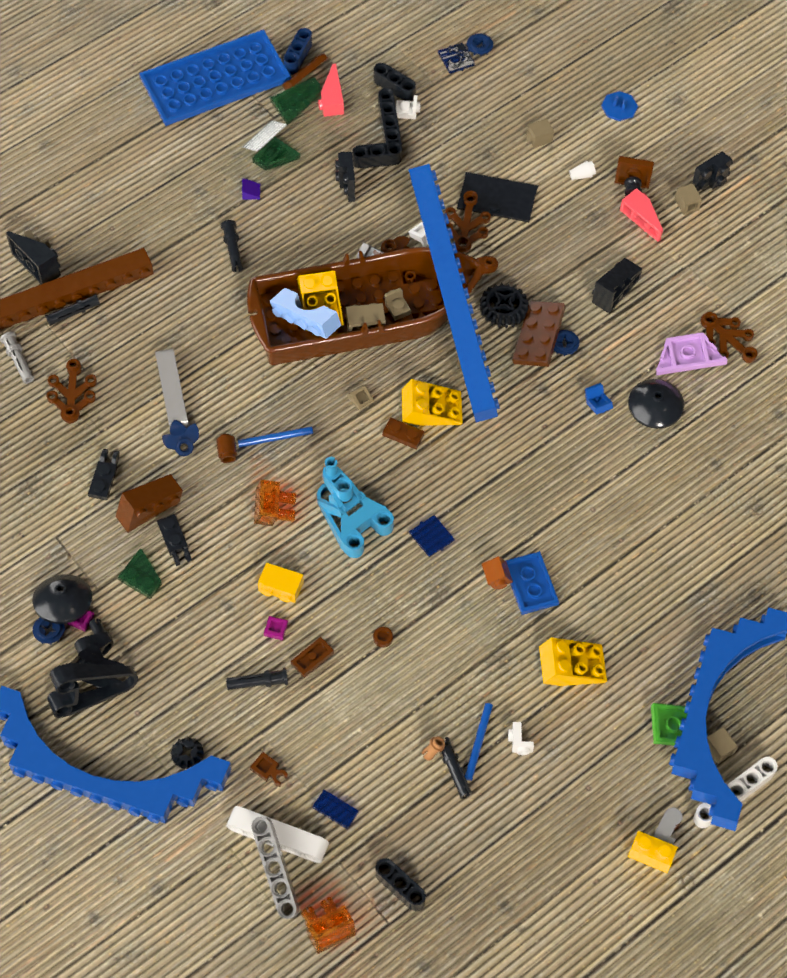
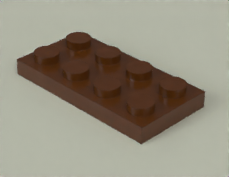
(539, 333)

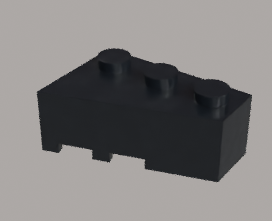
(615, 284)

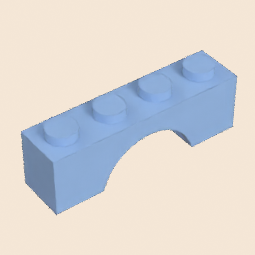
(319, 321)

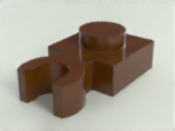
(266, 768)

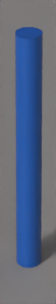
(275, 436)
(478, 741)

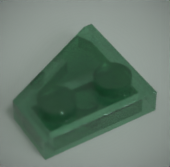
(275, 154)

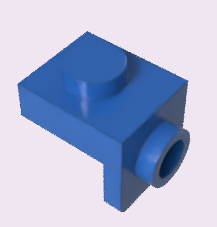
(597, 399)

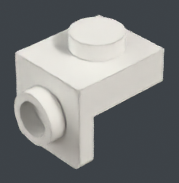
(518, 745)

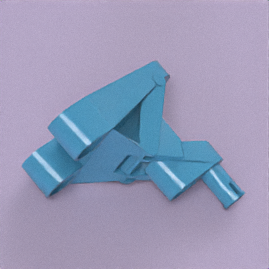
(351, 526)

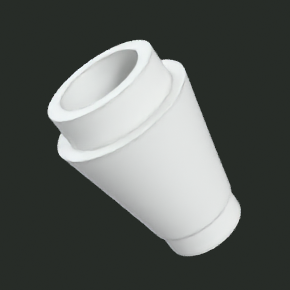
(582, 171)

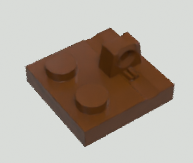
(633, 167)

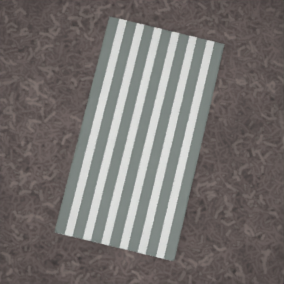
(264, 135)

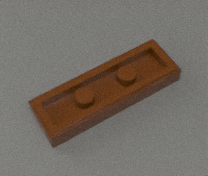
(304, 71)

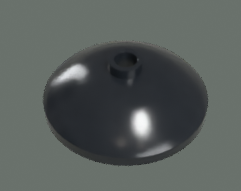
(655, 411)
(62, 599)

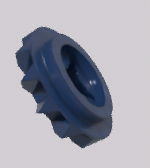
(477, 39)
(572, 342)
(40, 633)

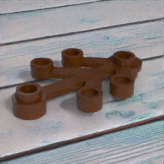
(465, 224)
(728, 335)
(72, 393)

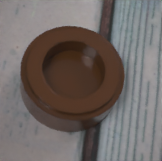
(383, 637)

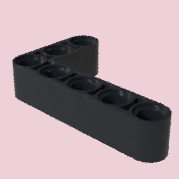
(384, 153)

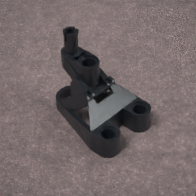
(91, 668)

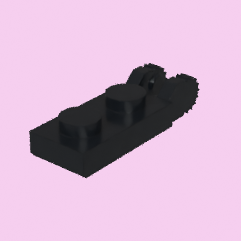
(104, 476)
(173, 538)

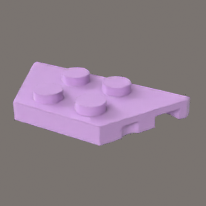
(688, 353)

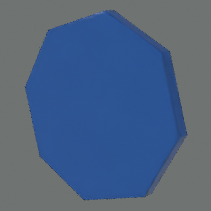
(619, 106)

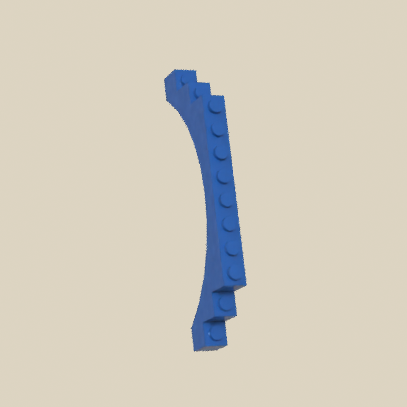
(693, 752)
(145, 798)

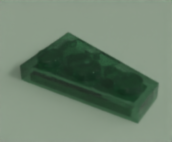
(296, 99)

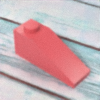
(331, 95)
(640, 210)

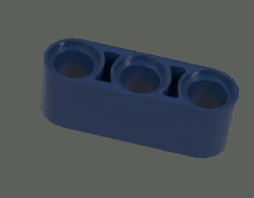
(298, 50)

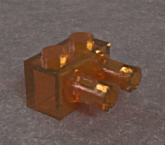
(267, 503)
(330, 928)

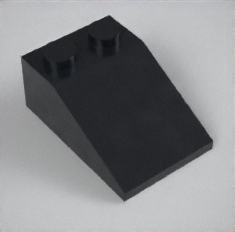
(35, 257)

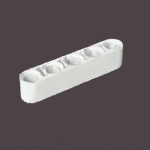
(742, 785)
(289, 837)

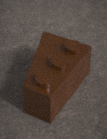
(147, 501)

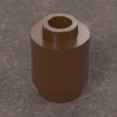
(226, 448)

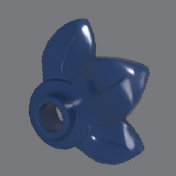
(181, 435)

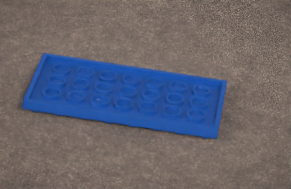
(214, 77)

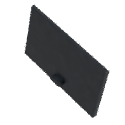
(509, 197)

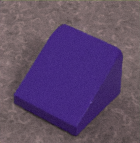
(250, 190)

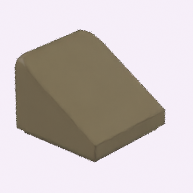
(360, 397)

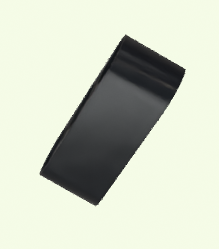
(401, 85)
(395, 875)

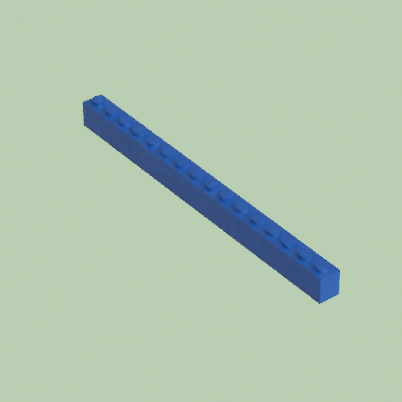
(454, 294)

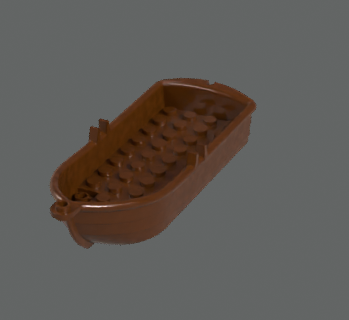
(360, 283)

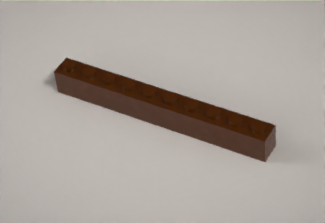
(75, 286)

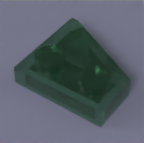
(141, 575)

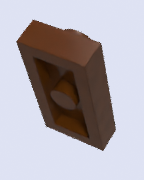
(403, 433)
(312, 657)

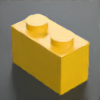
(280, 583)
(652, 851)

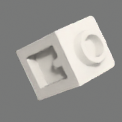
(407, 109)
(418, 234)

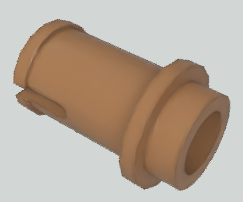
(435, 745)

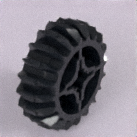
(503, 312)

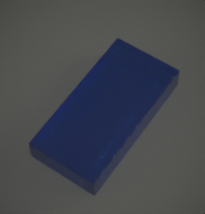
(335, 809)

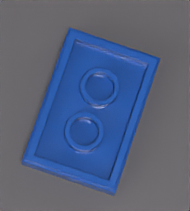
(531, 583)

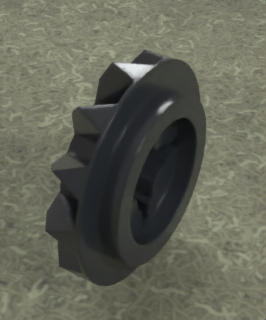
(184, 761)

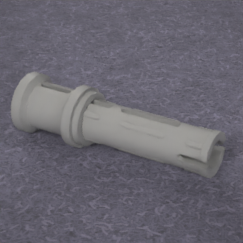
(14, 350)

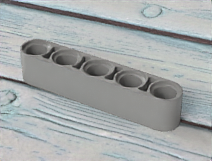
(171, 387)
(283, 875)

